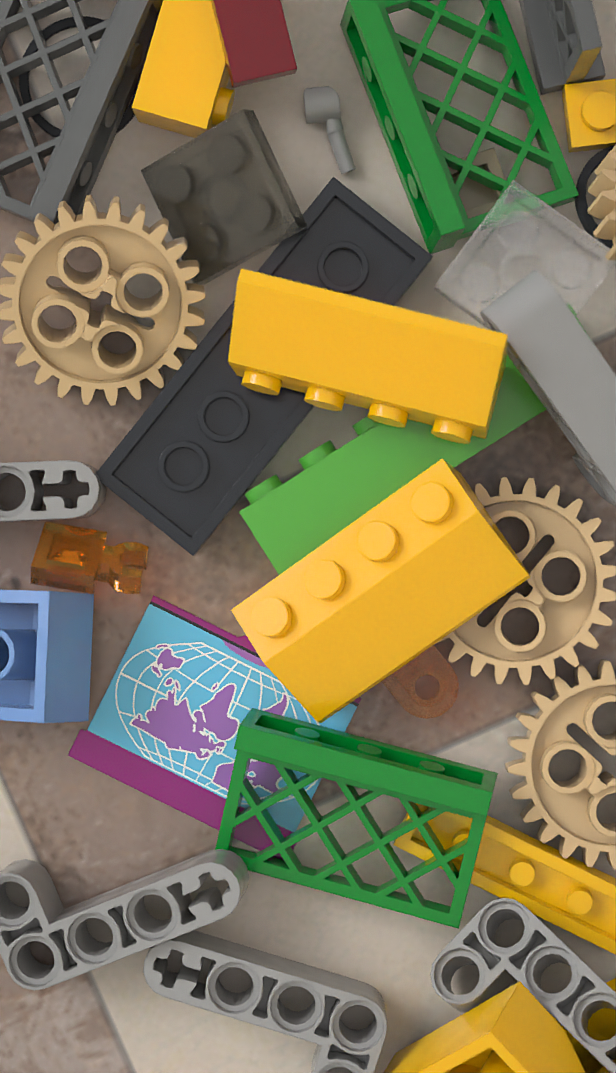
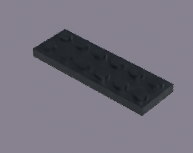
(207, 431)

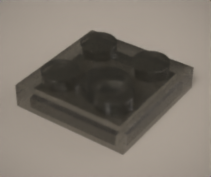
(225, 196)

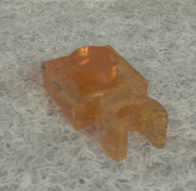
(80, 557)

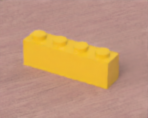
(184, 71)

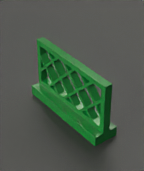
(406, 125)
(369, 766)

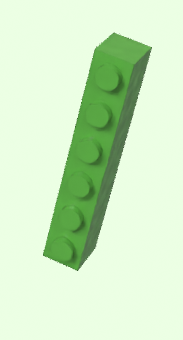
(351, 480)

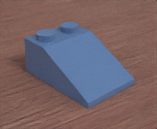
(45, 655)

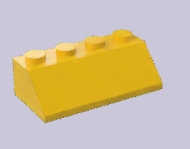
(366, 356)
(381, 591)

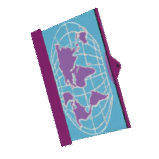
(177, 716)

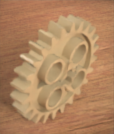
(125, 250)
(561, 618)
(571, 804)

